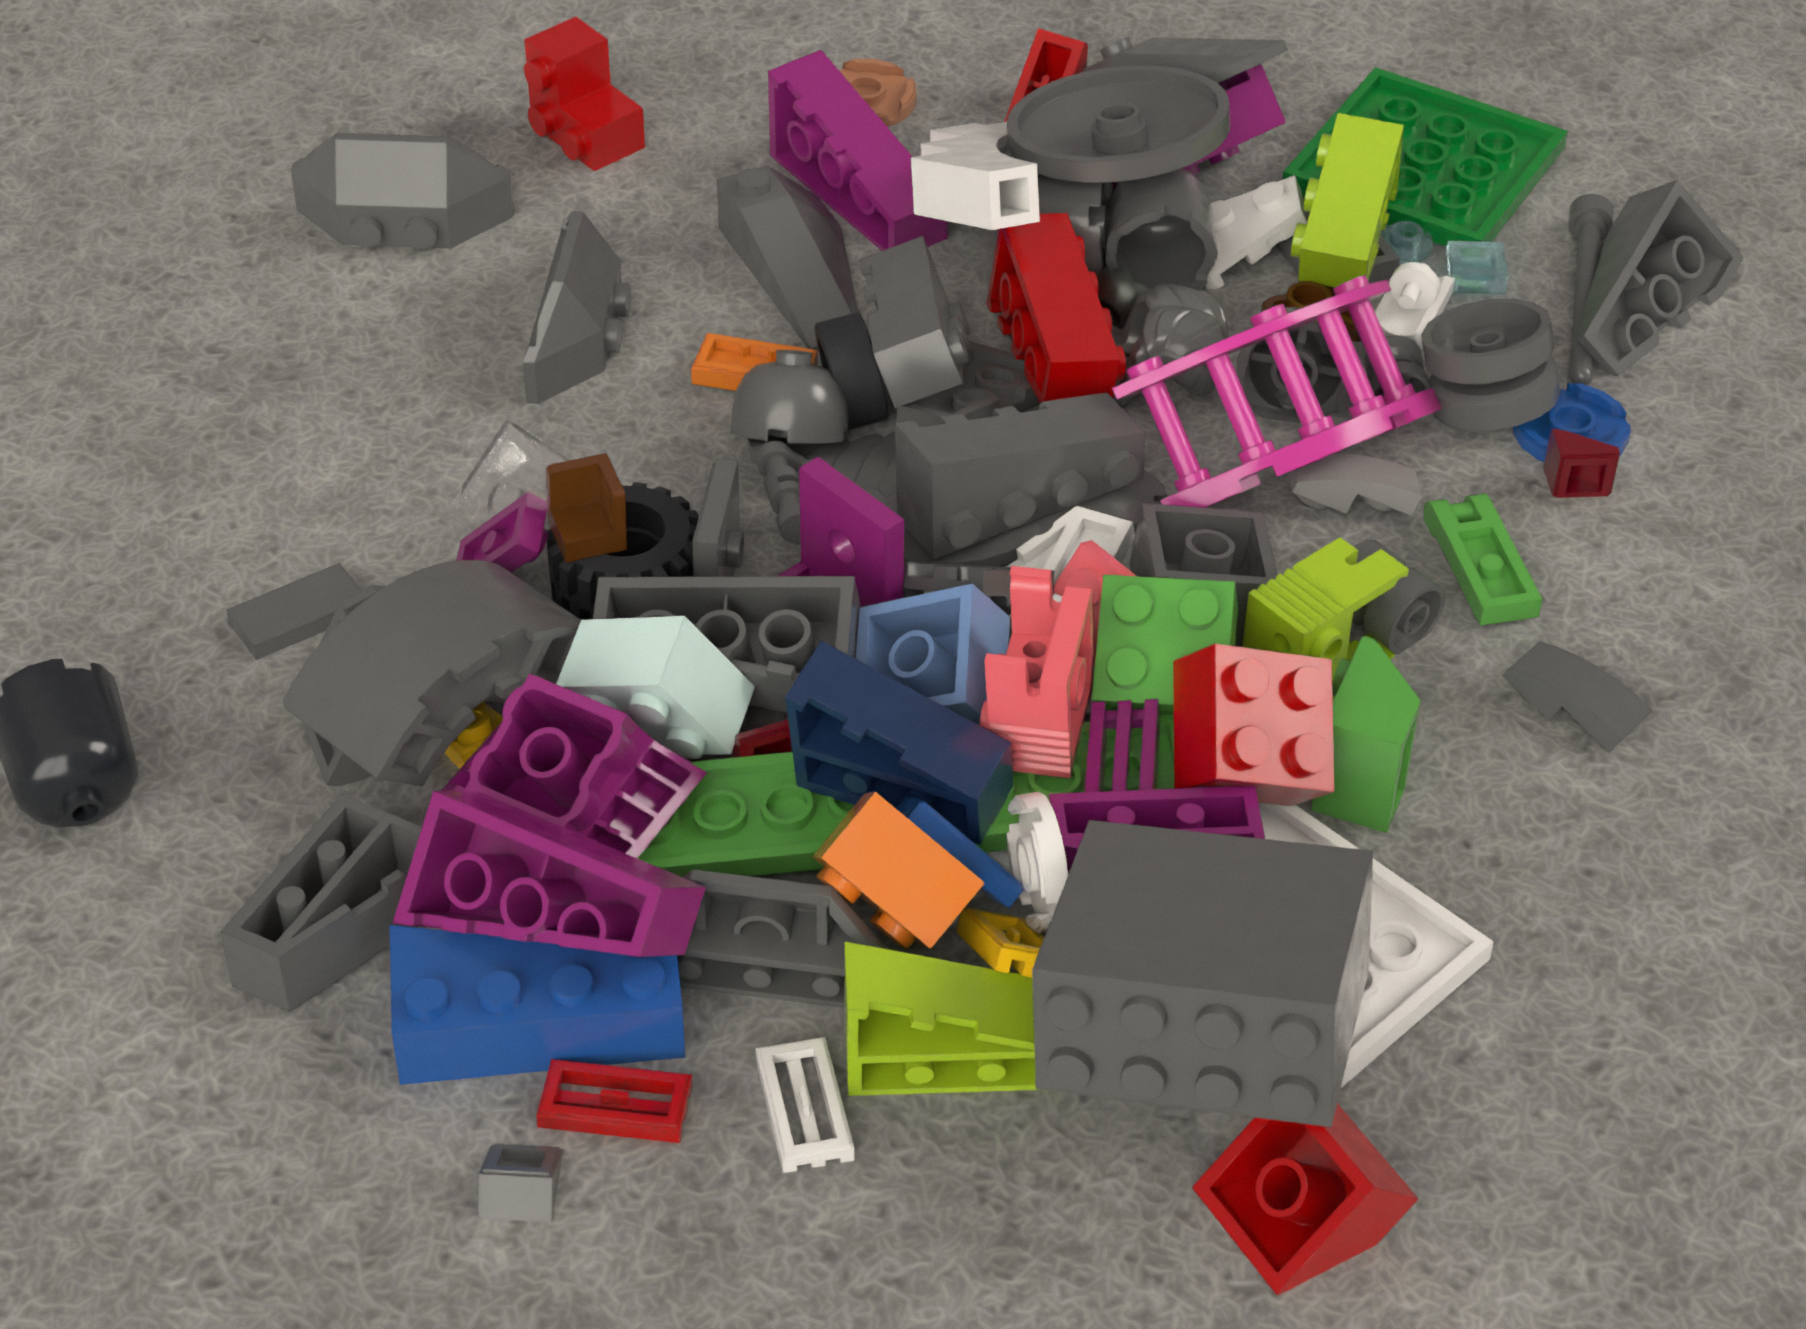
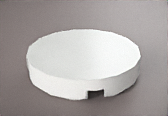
(1037, 856)

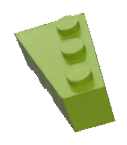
(1348, 200)
(934, 1025)

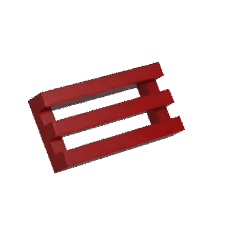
(613, 1110)

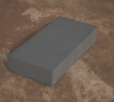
(291, 611)

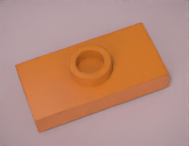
(726, 359)

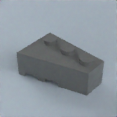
(916, 331)
(322, 905)

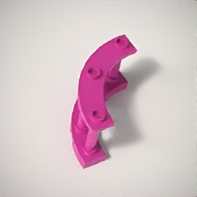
(1318, 433)

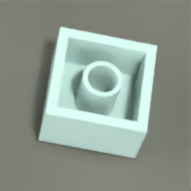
(663, 679)

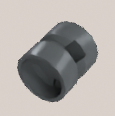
(1403, 612)

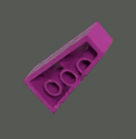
(530, 880)

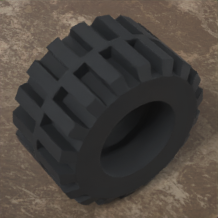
(657, 546)

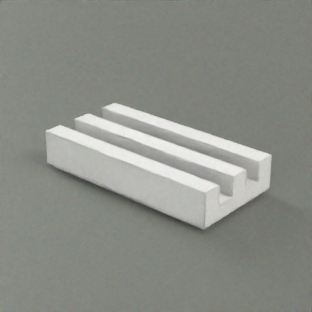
(814, 1149)

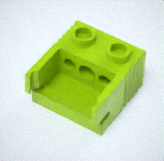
(1314, 603)

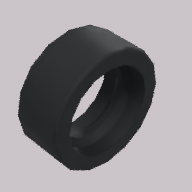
(849, 356)

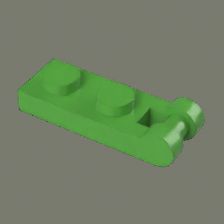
(1483, 559)

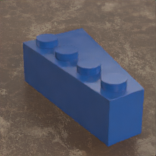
(513, 1005)

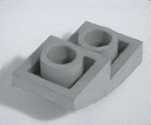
(1340, 477)

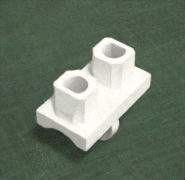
(1413, 300)

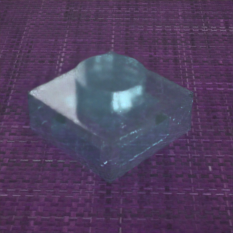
(1477, 267)

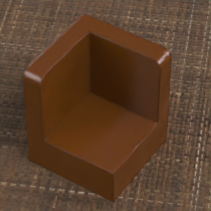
(586, 507)

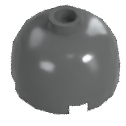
(1262, 379)
(790, 402)

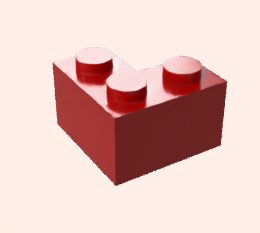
(575, 97)

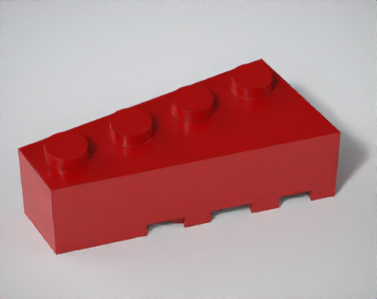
(1053, 310)

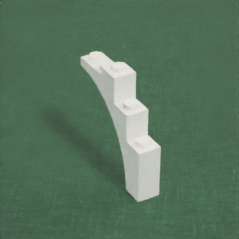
(974, 179)

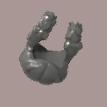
(1172, 324)

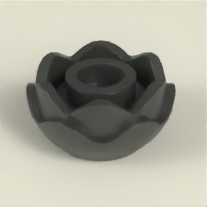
(1118, 293)

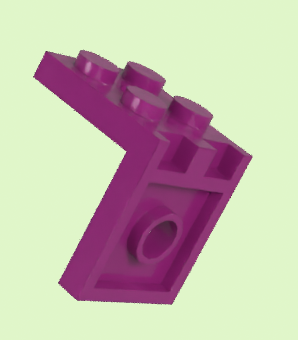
(848, 535)

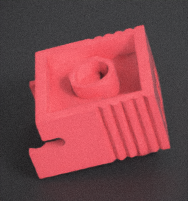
(1045, 678)

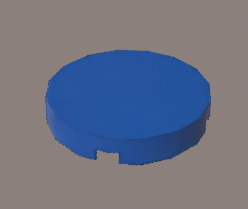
(1593, 406)

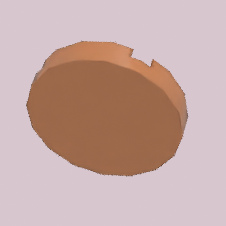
(895, 95)

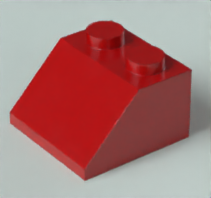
(1303, 1196)

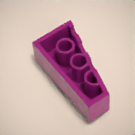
(844, 152)

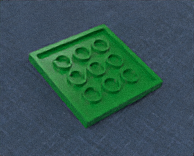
(1460, 158)

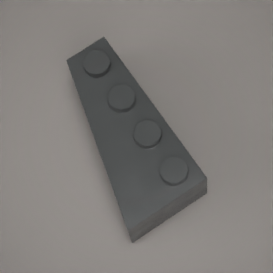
(1011, 468)

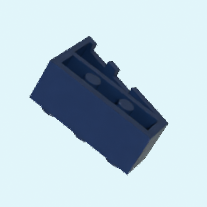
(872, 734)

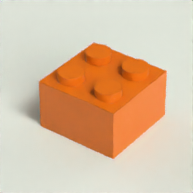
(896, 871)

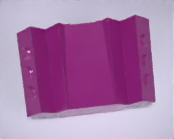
(579, 767)

